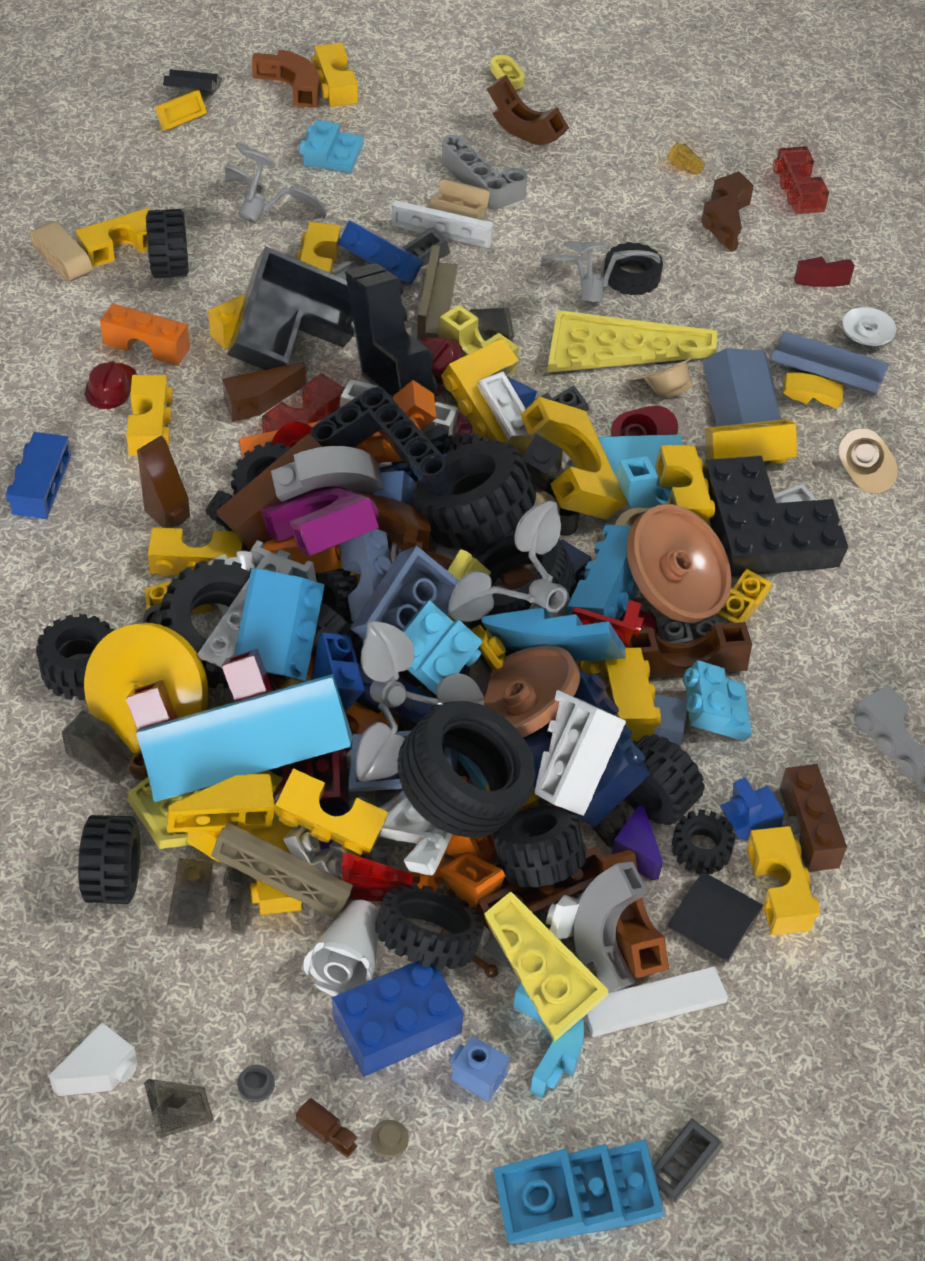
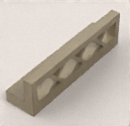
(436, 294)
(281, 870)

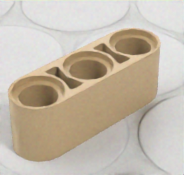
(61, 251)

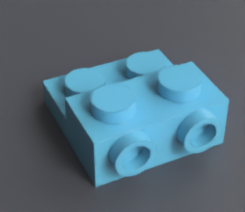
(330, 148)
(439, 645)
(716, 701)

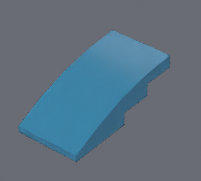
(537, 628)
(578, 1192)

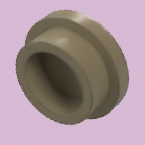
(389, 1138)

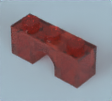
(794, 170)
(319, 400)

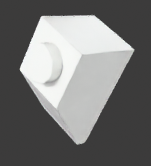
(95, 1064)

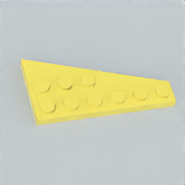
(606, 341)

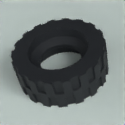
(629, 282)

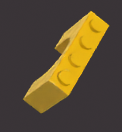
(462, 380)
(590, 486)

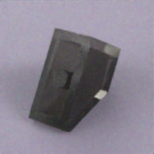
(97, 747)

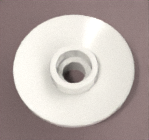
(869, 326)

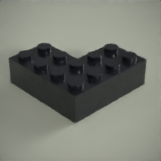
(288, 298)
(385, 349)
(767, 533)

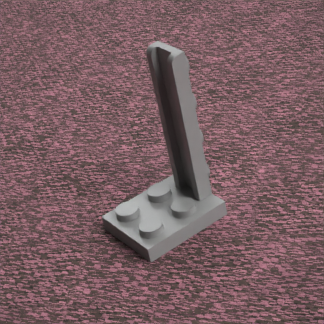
(224, 637)

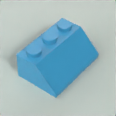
(280, 622)

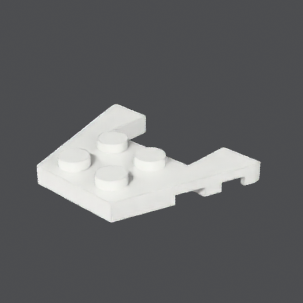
(409, 826)

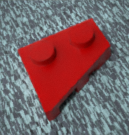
(370, 878)

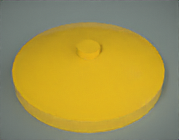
(136, 658)

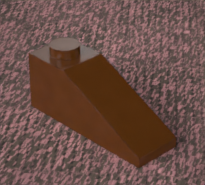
(261, 390)
(161, 485)

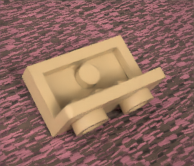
(461, 199)

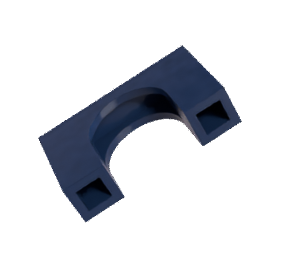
(626, 764)

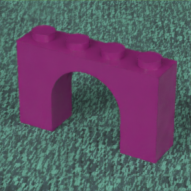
(320, 518)

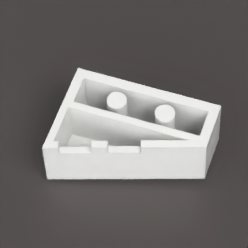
(577, 753)

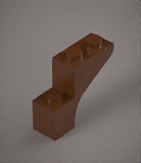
(722, 213)

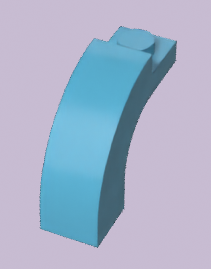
(640, 484)
(562, 1054)

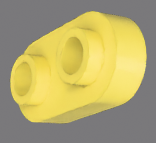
(505, 65)

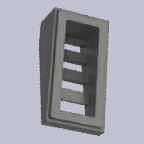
(424, 242)
(702, 1135)

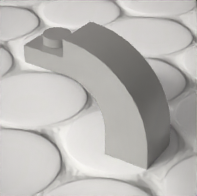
(328, 467)
(597, 923)

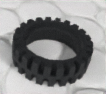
(424, 944)

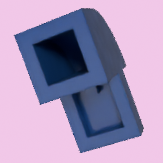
(752, 809)

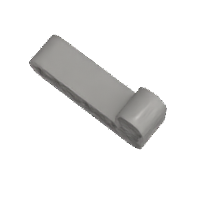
(472, 169)

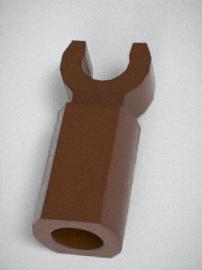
(326, 1127)

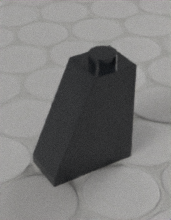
(540, 456)

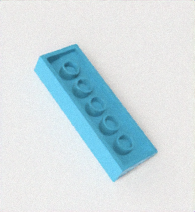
(244, 737)

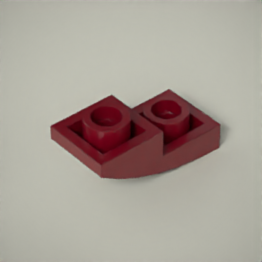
(818, 273)

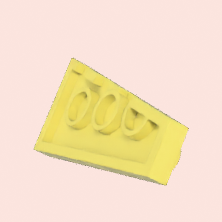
(546, 968)

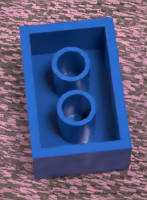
(396, 1016)

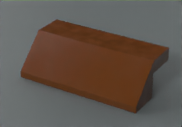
(243, 509)
(542, 897)

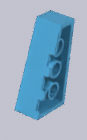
(608, 579)

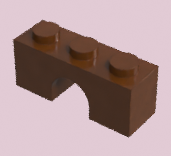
(820, 832)

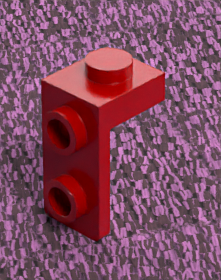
(625, 629)

